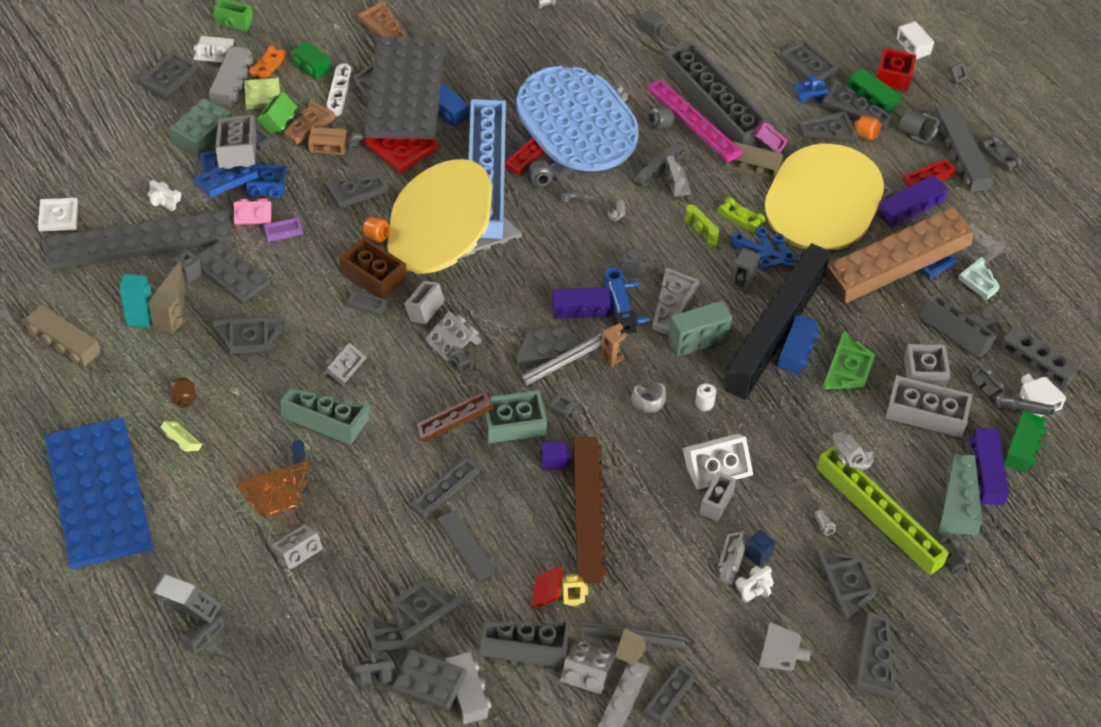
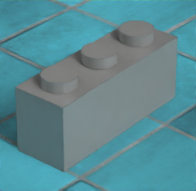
(470, 696)

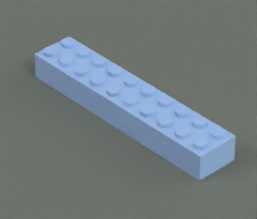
(488, 150)

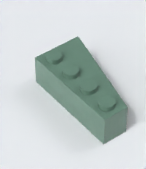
(325, 415)
(961, 502)

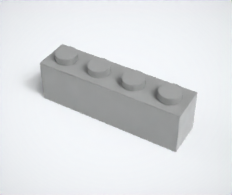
(230, 76)

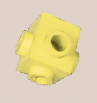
(575, 596)

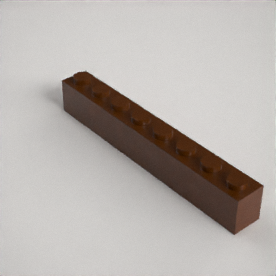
(587, 509)

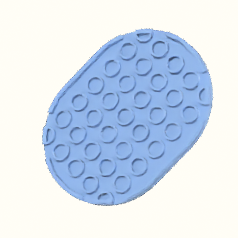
(577, 118)

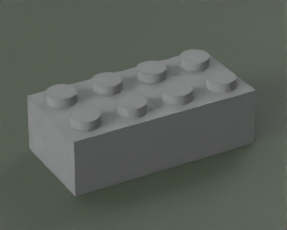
(236, 141)
(929, 406)

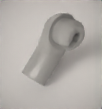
(621, 92)
(870, 458)

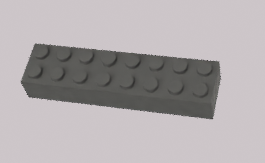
(714, 92)

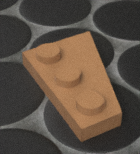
(313, 116)

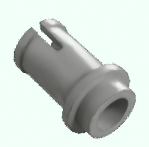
(823, 520)

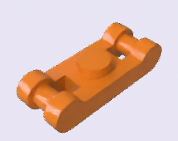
(268, 63)

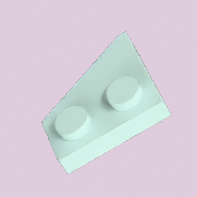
(980, 279)

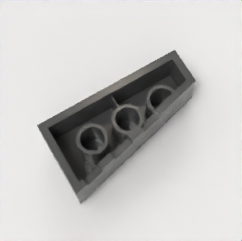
(527, 642)

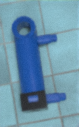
(619, 300)

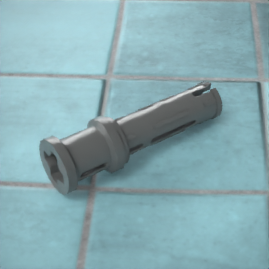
(1018, 404)

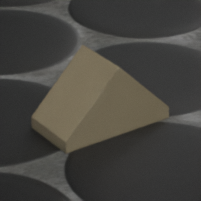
(630, 647)

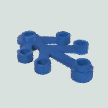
(766, 250)

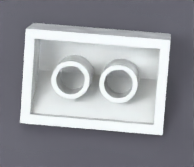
(724, 455)

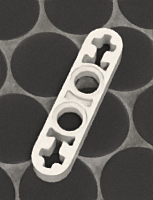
(339, 89)

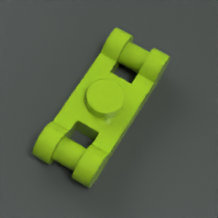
(740, 215)
(702, 224)

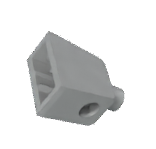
(782, 649)

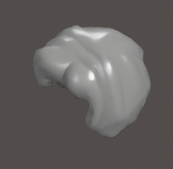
(649, 399)

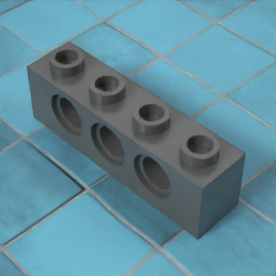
(1039, 357)

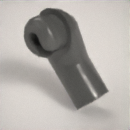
(575, 195)

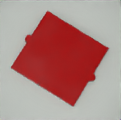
(547, 587)

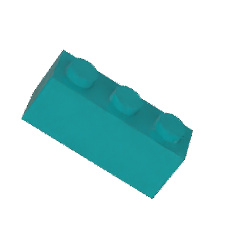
(135, 298)

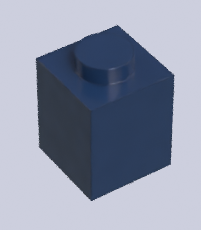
(759, 548)

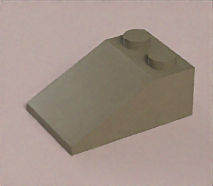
(168, 302)

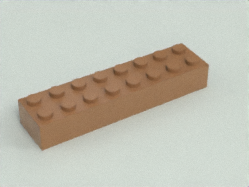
(899, 254)

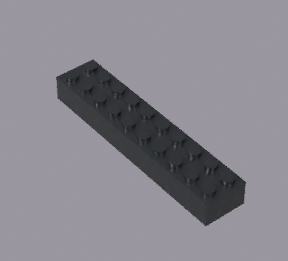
(776, 321)

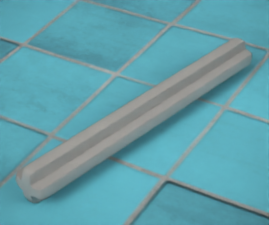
(562, 360)

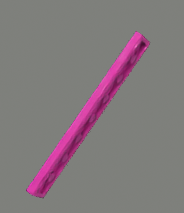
(694, 120)

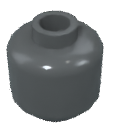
(661, 117)
(540, 173)

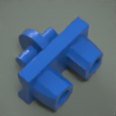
(811, 87)

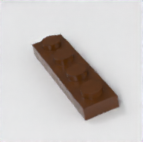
(455, 416)

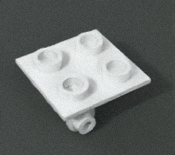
(212, 49)

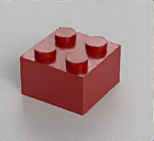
(896, 68)

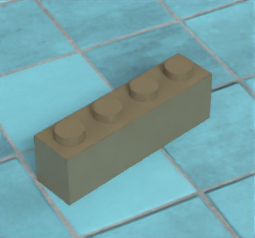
(62, 336)

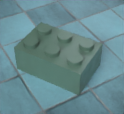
(198, 127)
(699, 328)
(515, 417)

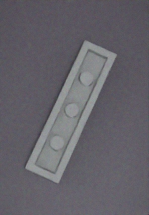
(624, 695)

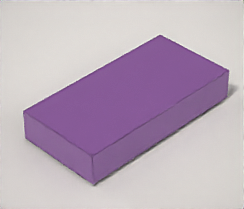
(283, 229)

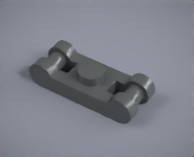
(999, 153)

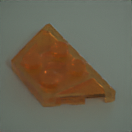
(276, 489)

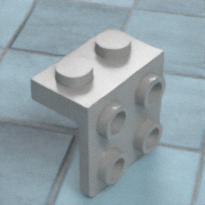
(452, 334)
(587, 666)

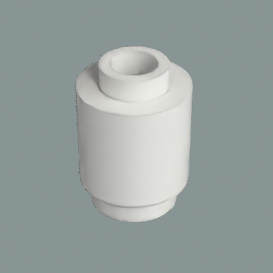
(705, 397)

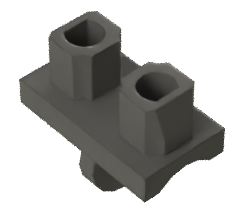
(364, 671)

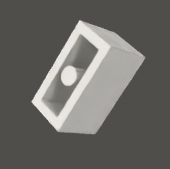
(915, 39)

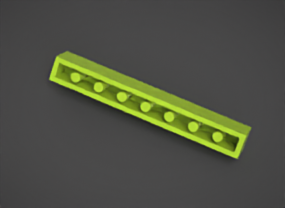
(883, 512)

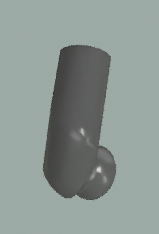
(352, 141)

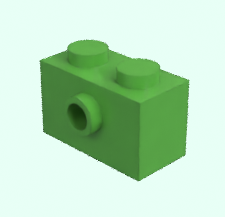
(233, 14)
(277, 113)

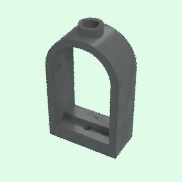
(185, 598)

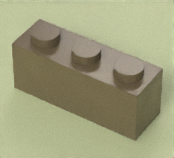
(756, 161)

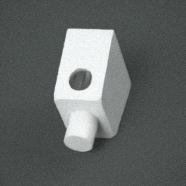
(1041, 391)

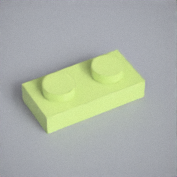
(178, 433)

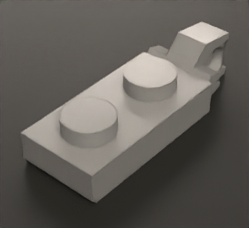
(732, 556)

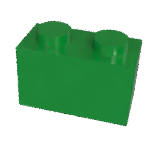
(311, 60)

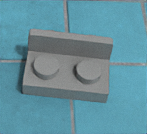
(676, 178)
(345, 363)
(298, 546)

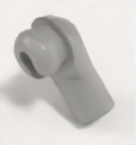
(619, 212)

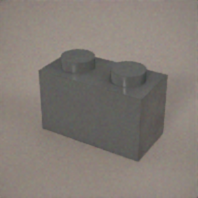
(744, 270)

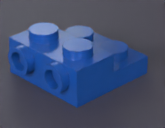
(269, 181)

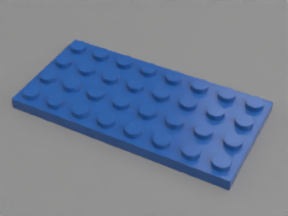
(98, 493)

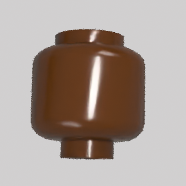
(182, 392)

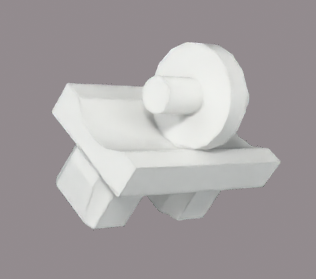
(162, 195)
(757, 584)

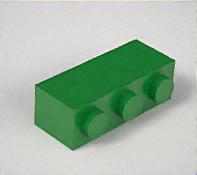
(875, 91)
(1025, 442)

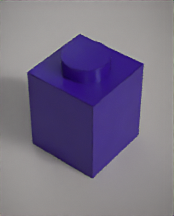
(554, 455)

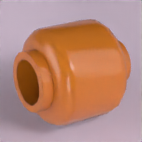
(867, 127)
(376, 229)

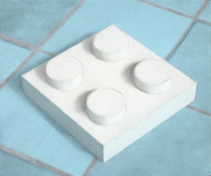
(58, 214)

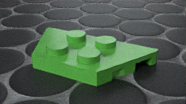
(850, 365)

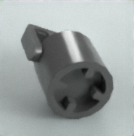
(914, 124)

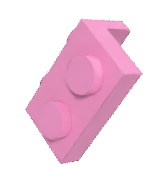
(252, 212)

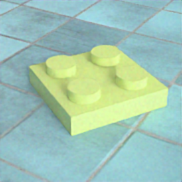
(260, 92)

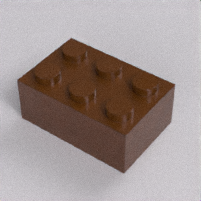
(372, 267)

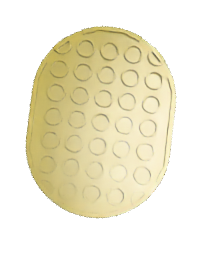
(824, 197)
(440, 215)

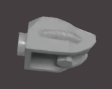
(848, 450)

